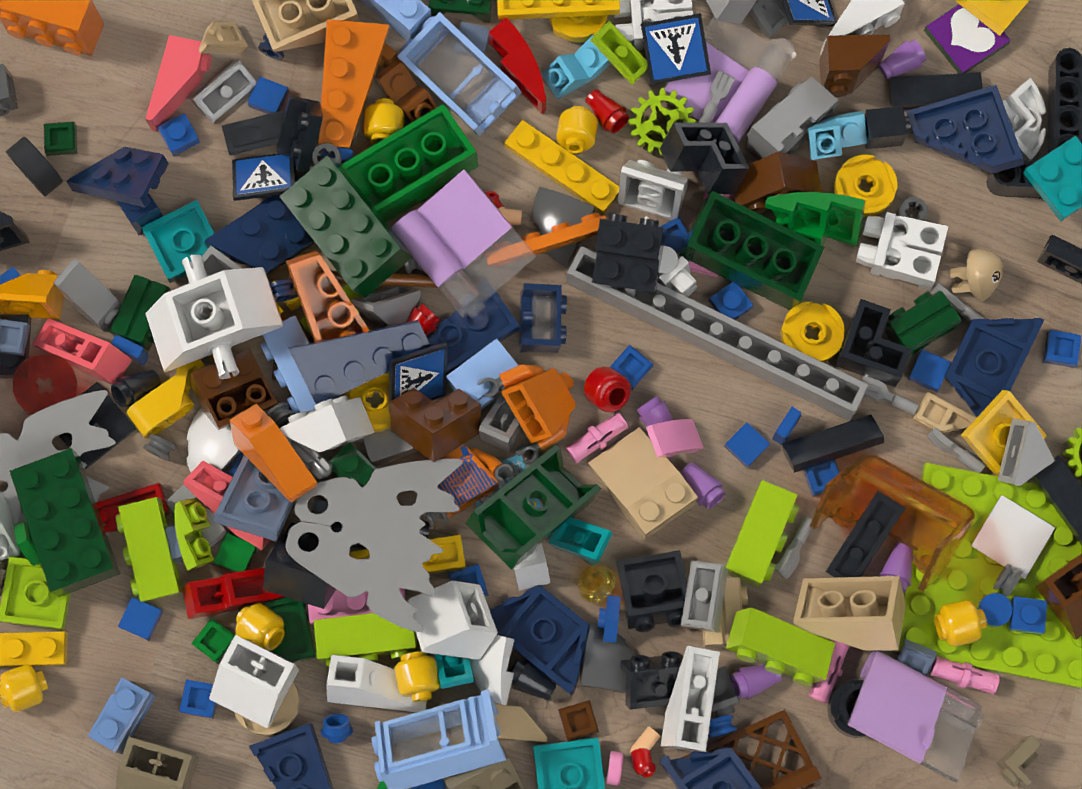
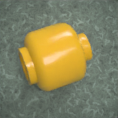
(382, 120)
(577, 129)
(960, 623)
(260, 626)
(417, 676)
(22, 688)

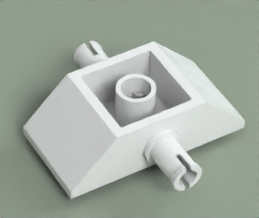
(240, 308)

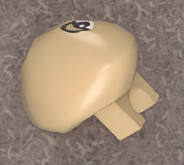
(981, 274)

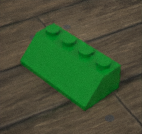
(412, 163)

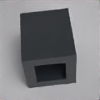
(886, 127)

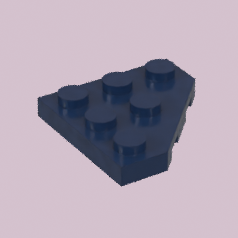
(969, 129)

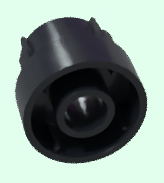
(838, 707)

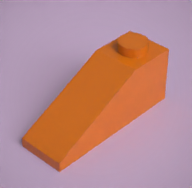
(271, 452)

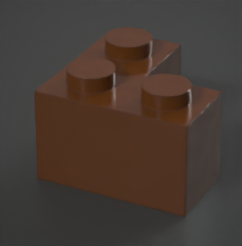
(775, 176)
(432, 426)

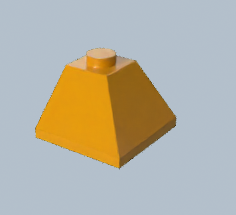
(32, 296)

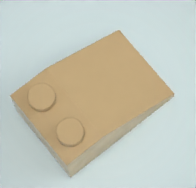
(301, 22)
(642, 484)
(853, 610)

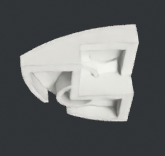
(1024, 111)
(209, 444)
(491, 669)

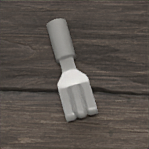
(718, 91)
(965, 311)
(878, 392)
(948, 446)
(791, 556)

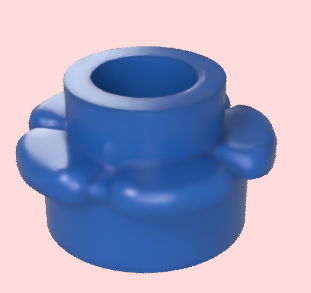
(336, 728)

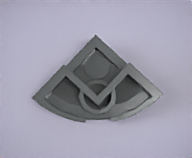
(556, 208)
(603, 660)

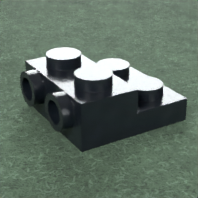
(628, 253)
(653, 590)

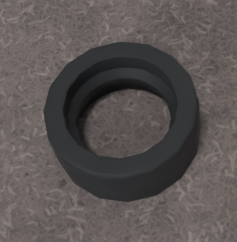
(34, 166)

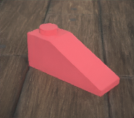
(178, 77)
(83, 351)
(209, 487)

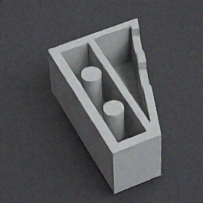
(788, 121)

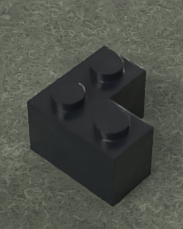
(709, 151)
(867, 352)

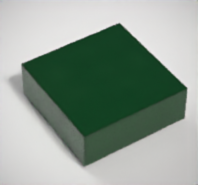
(60, 138)

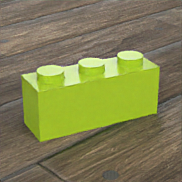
(762, 534)
(148, 550)
(361, 637)
(780, 646)

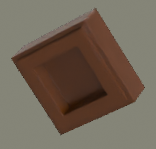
(578, 720)

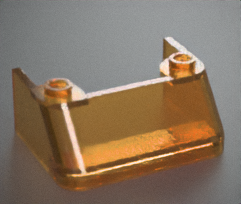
(929, 525)

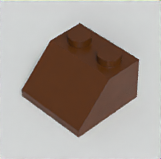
(850, 61)

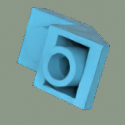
(575, 70)
(835, 133)

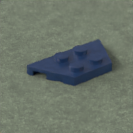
(122, 176)
(263, 236)
(990, 358)
(544, 634)
(709, 771)

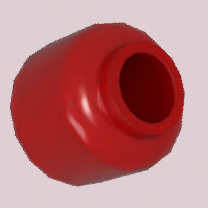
(607, 389)

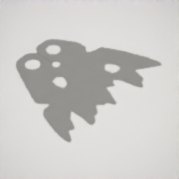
(37, 436)
(382, 526)

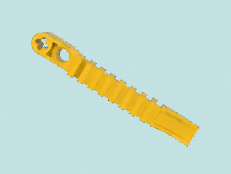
(171, 399)

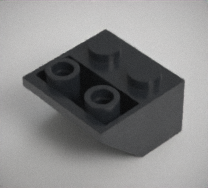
(291, 579)

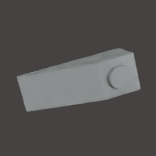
(88, 295)

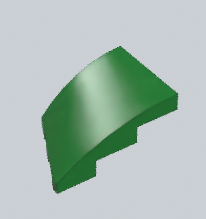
(819, 215)

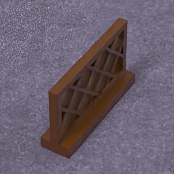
(802, 778)

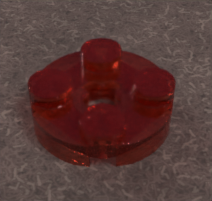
(42, 368)

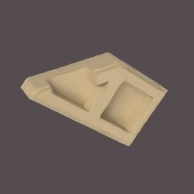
(222, 38)
(939, 414)
(518, 725)

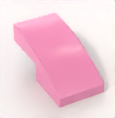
(674, 437)

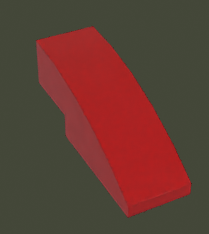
(518, 62)
(225, 593)

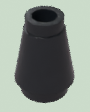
(133, 387)
(531, 680)

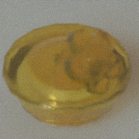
(596, 583)

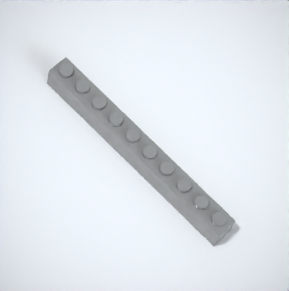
(727, 340)

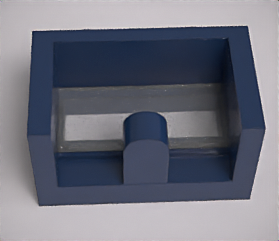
(541, 318)

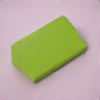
(620, 52)

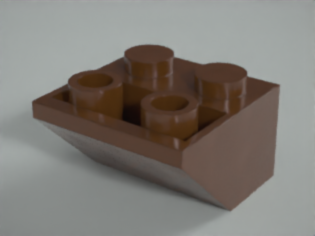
(229, 397)
(1064, 595)

